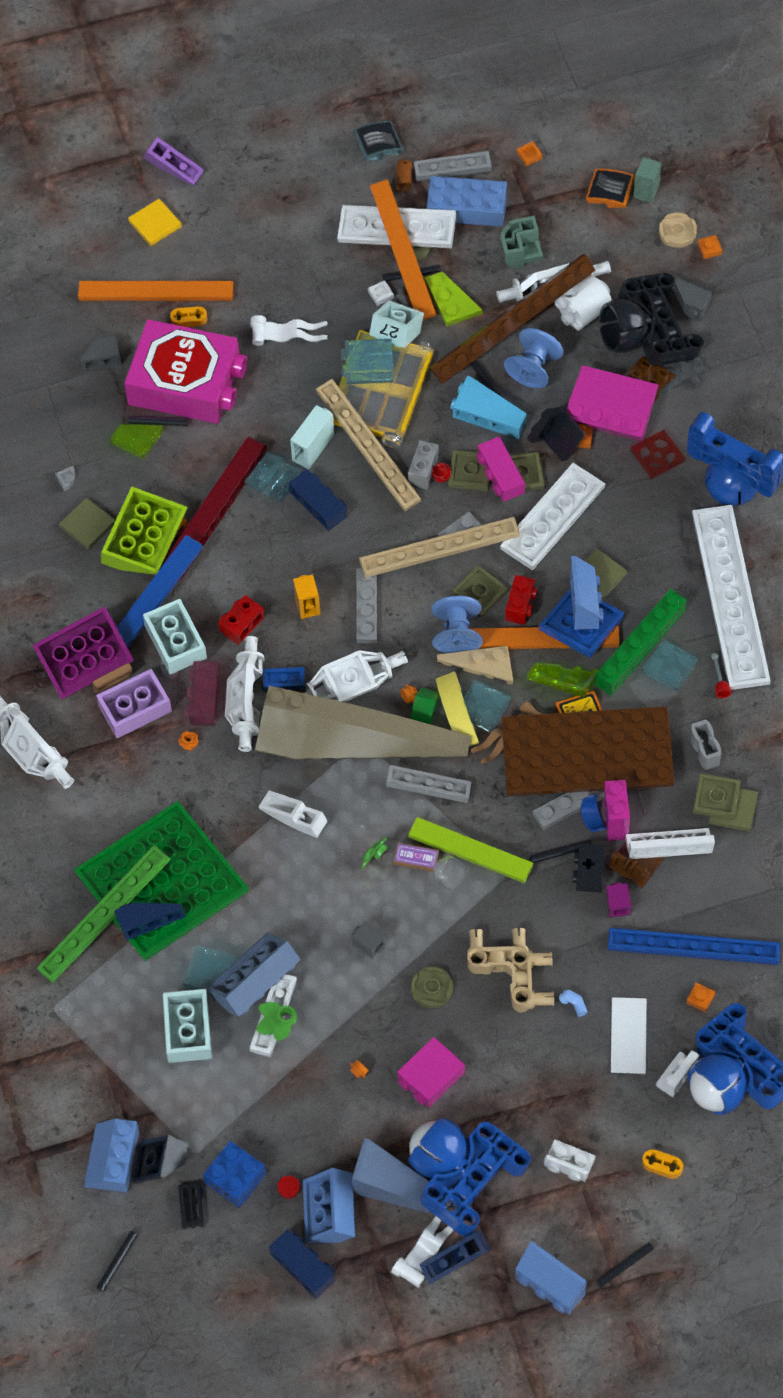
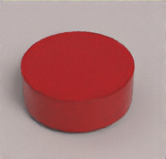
(288, 1187)

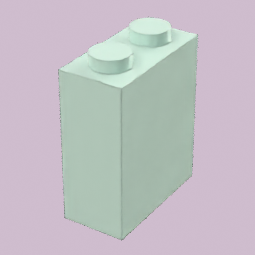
(312, 437)

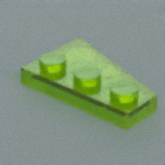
(568, 680)

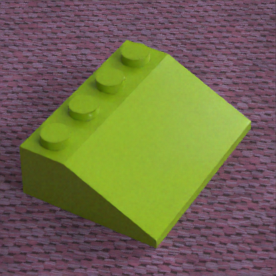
(142, 533)

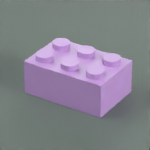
(134, 703)

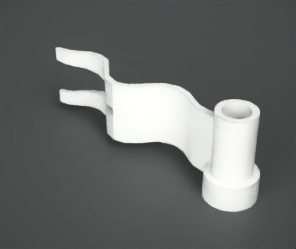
(282, 332)
(426, 1247)

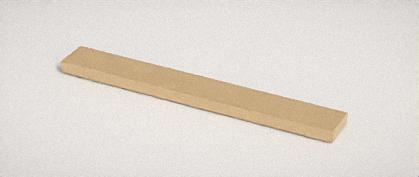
(368, 445)
(439, 547)

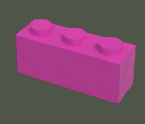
(500, 469)

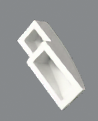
(293, 813)

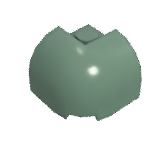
(521, 242)

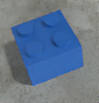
(234, 1174)

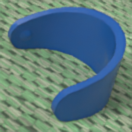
(591, 815)

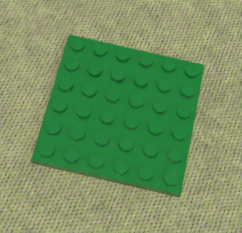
(193, 877)

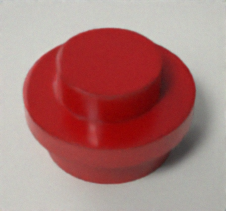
(441, 472)

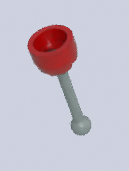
(722, 688)

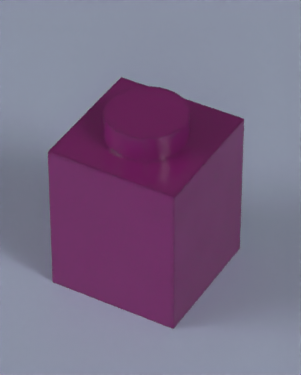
(618, 900)

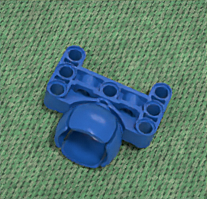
(733, 464)

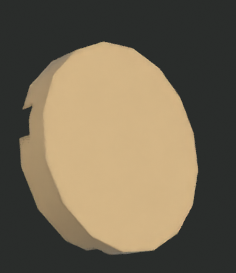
(677, 230)

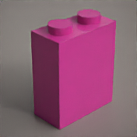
(616, 810)
(430, 1072)

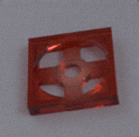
(651, 471)

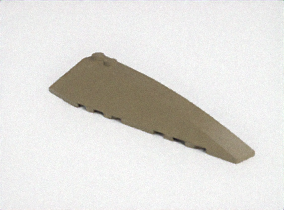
(319, 728)

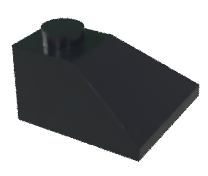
(159, 1158)

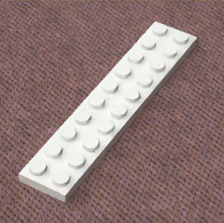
(731, 597)

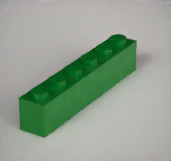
(640, 642)

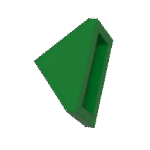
(425, 705)

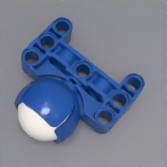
(728, 1070)
(444, 1155)

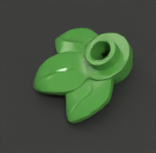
(375, 851)
(273, 1020)

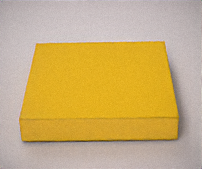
(154, 222)

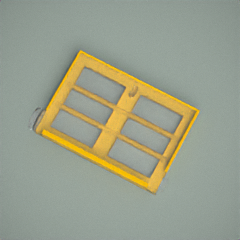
(389, 406)

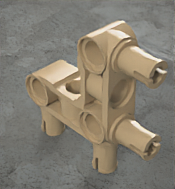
(503, 960)

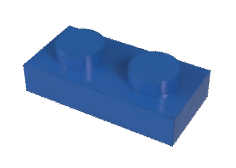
(284, 678)

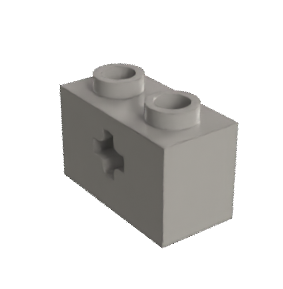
(422, 464)

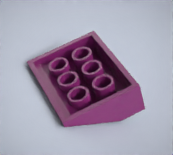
(83, 652)

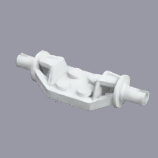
(540, 277)
(353, 675)
(240, 694)
(29, 747)

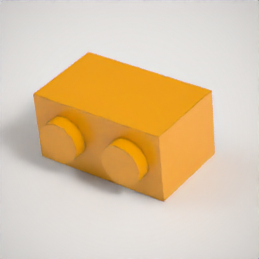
(306, 596)

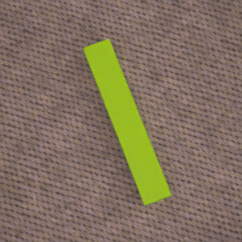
(470, 850)

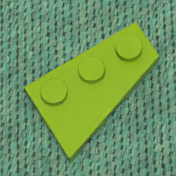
(451, 300)

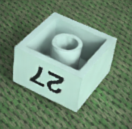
(396, 323)

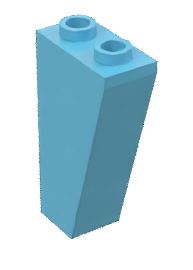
(487, 409)

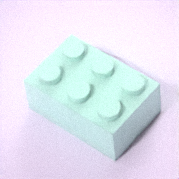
(174, 636)
(187, 1025)

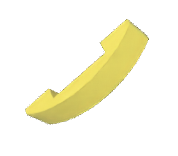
(455, 706)

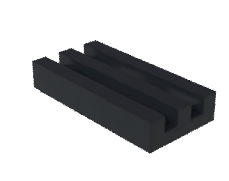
(192, 1223)

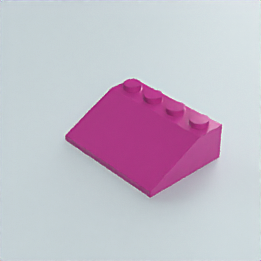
(612, 403)

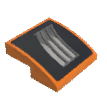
(610, 188)

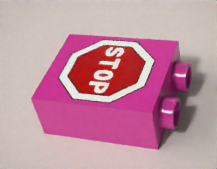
(184, 371)

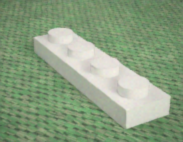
(281, 994)

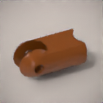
(403, 175)

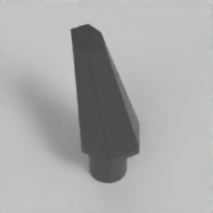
(401, 298)

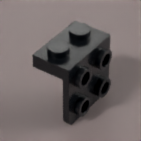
(558, 432)

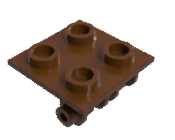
(647, 372)
(635, 870)

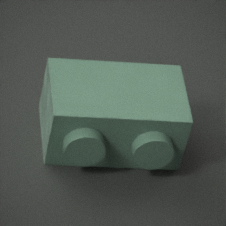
(647, 180)

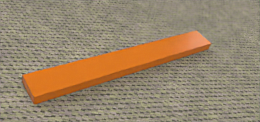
(402, 249)
(155, 291)
(530, 638)

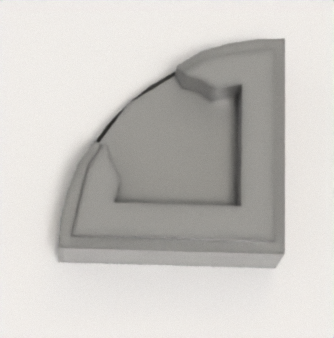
(66, 477)

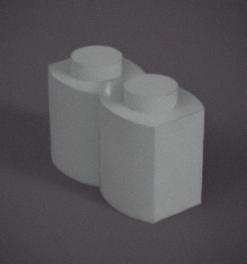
(705, 744)

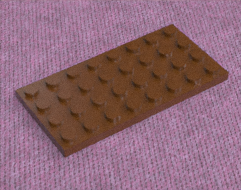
(585, 749)

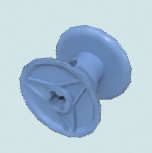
(538, 348)
(456, 612)

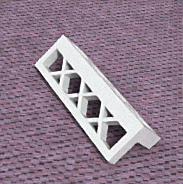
(668, 845)

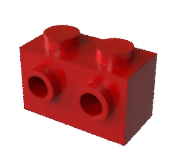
(520, 600)
(241, 619)

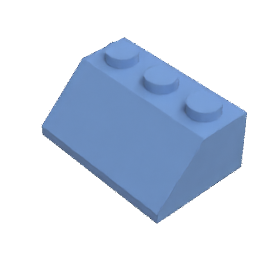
(585, 595)
(112, 1155)
(328, 1207)
(550, 1279)

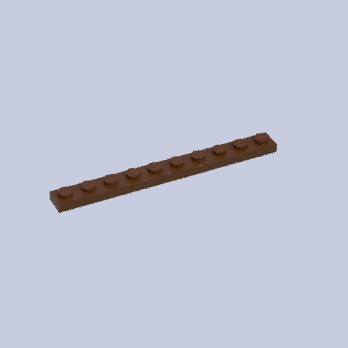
(512, 318)

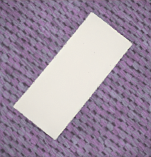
(628, 1035)

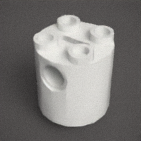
(583, 302)

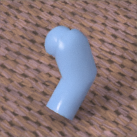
(575, 999)

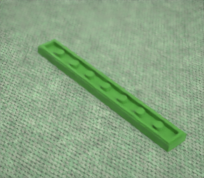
(103, 913)

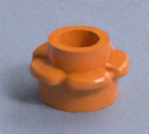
(408, 693)
(188, 745)
(358, 1069)

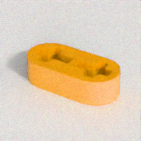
(188, 316)
(664, 1159)

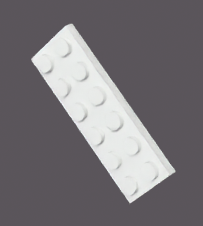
(423, 226)
(553, 516)

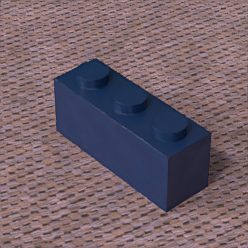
(318, 499)
(302, 1263)

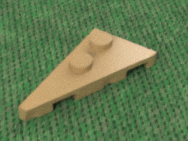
(486, 662)

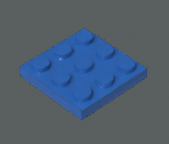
(560, 626)

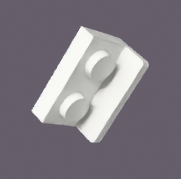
(677, 1073)
(569, 1161)

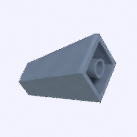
(387, 1179)

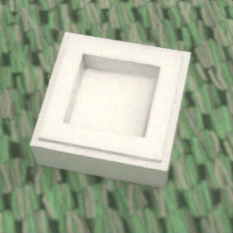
(380, 293)

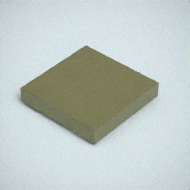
(530, 470)
(467, 472)
(87, 523)
(609, 571)
(481, 587)
(716, 796)
(744, 812)

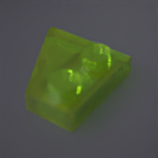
(137, 438)

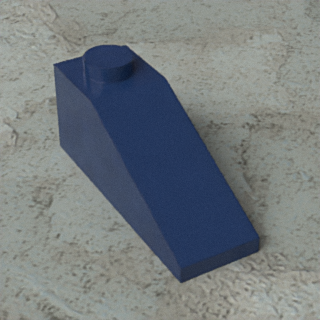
(142, 918)
(455, 1257)

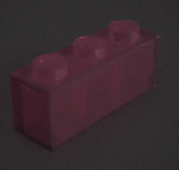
(203, 693)

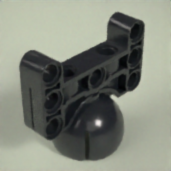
(647, 319)

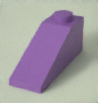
(172, 161)

